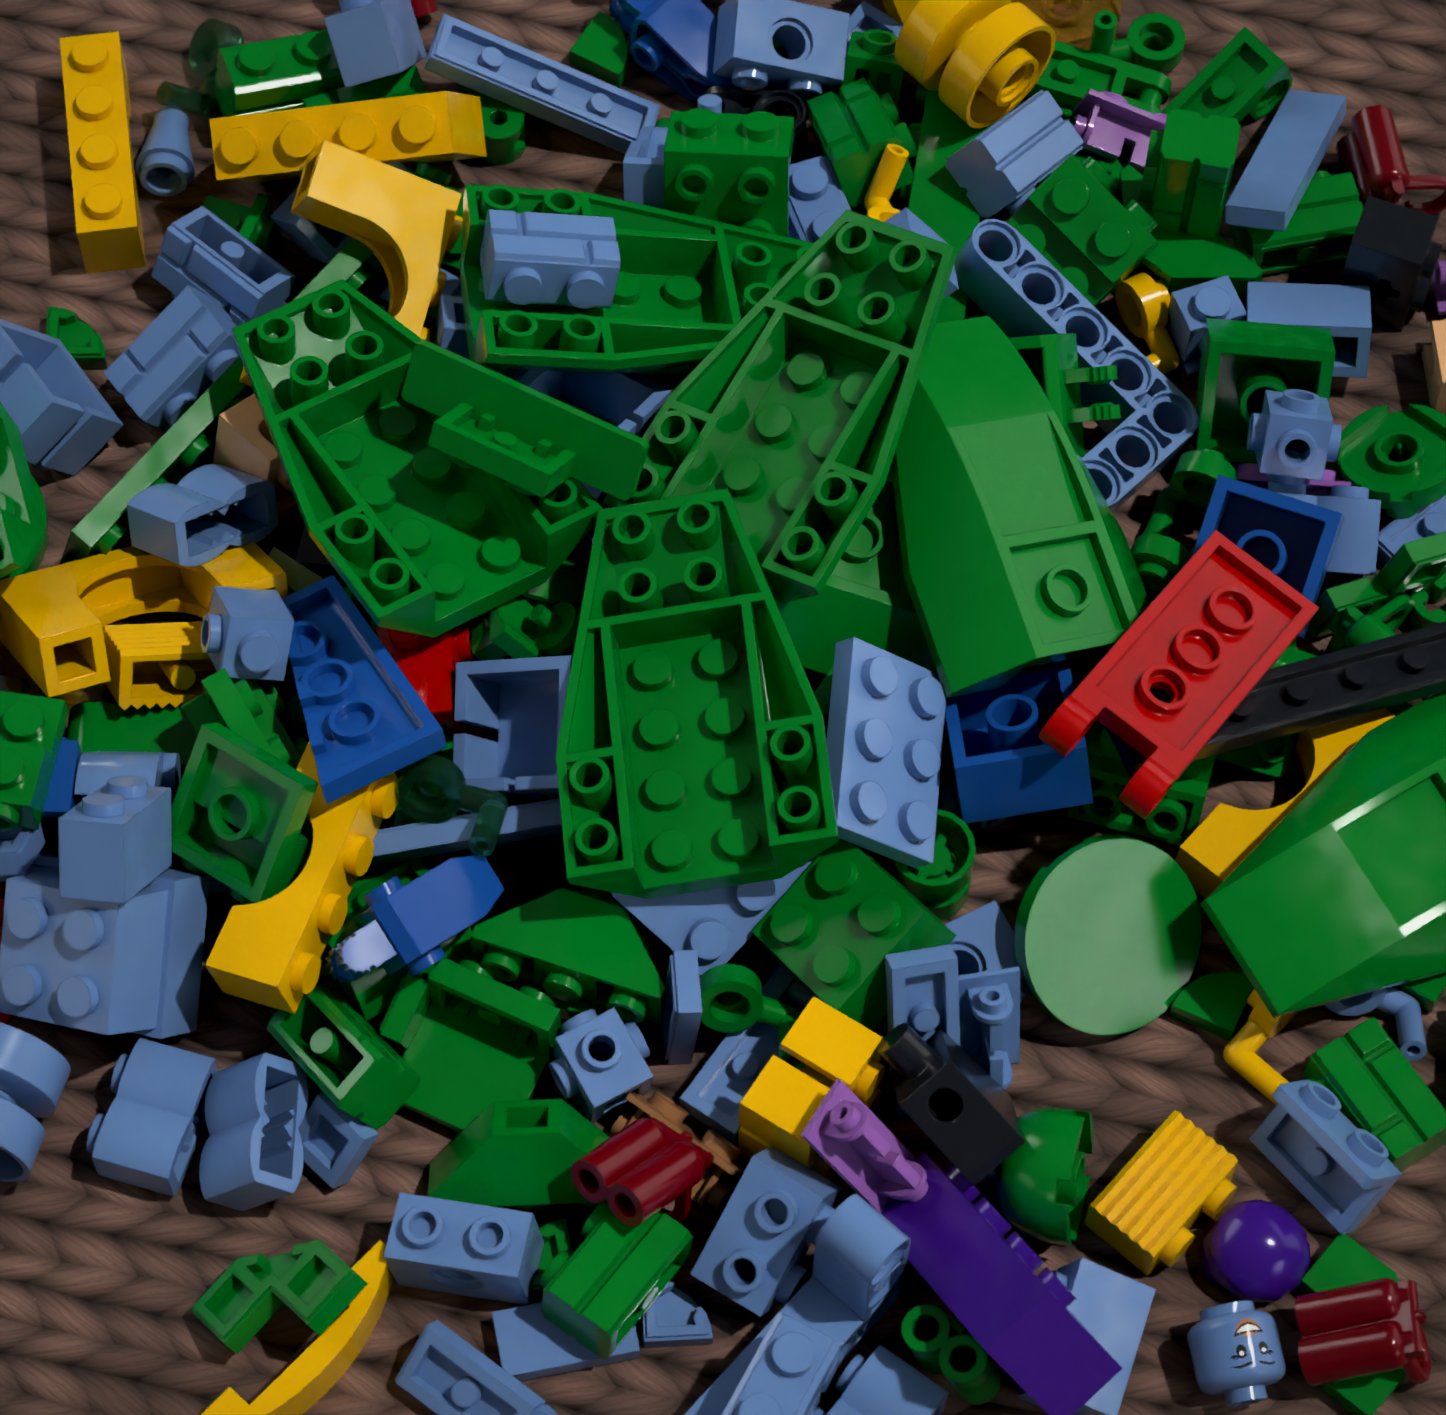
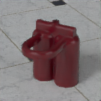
(1379, 163)
(642, 1171)
(1362, 1332)

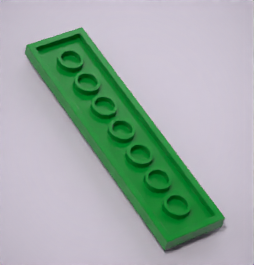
(192, 434)

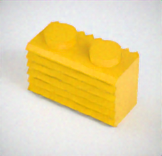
(156, 663)
(1163, 1194)

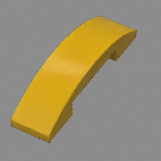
(327, 1357)

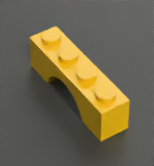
(101, 152)
(1234, 832)
(276, 945)

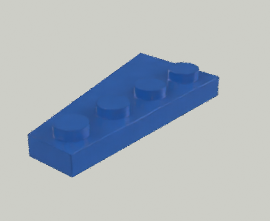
(353, 694)

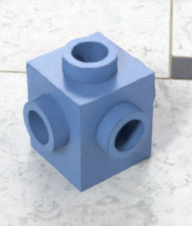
(1291, 417)
(600, 1084)

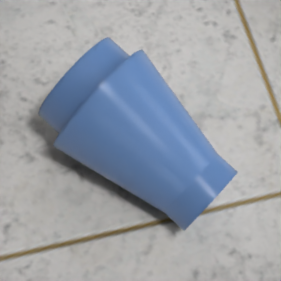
(166, 156)

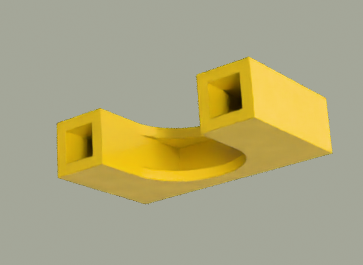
(389, 130)
(392, 213)
(58, 613)

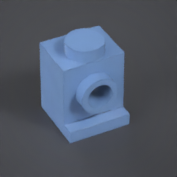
(1188, 317)

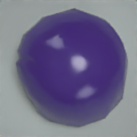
(1255, 1251)

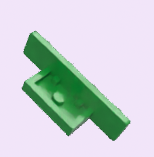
(518, 430)

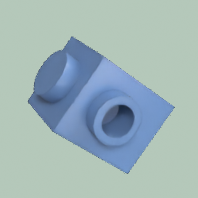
(247, 633)

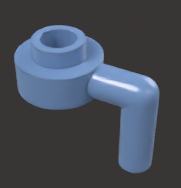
(1398, 1004)

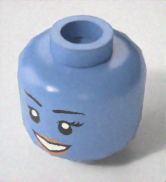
(1236, 1352)

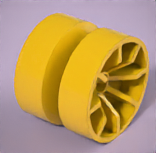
(975, 54)

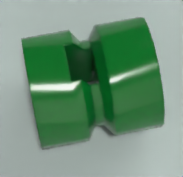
(947, 881)

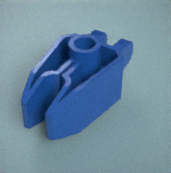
(672, 42)
(413, 920)

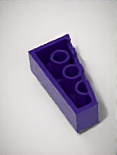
(998, 1295)

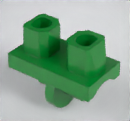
(526, 631)

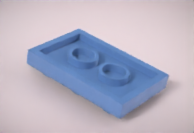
(885, 751)

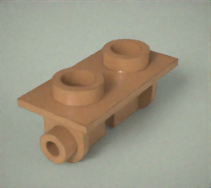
(713, 1187)

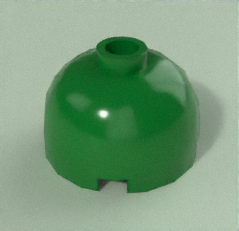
(1044, 1181)

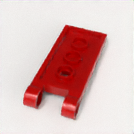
(1200, 643)

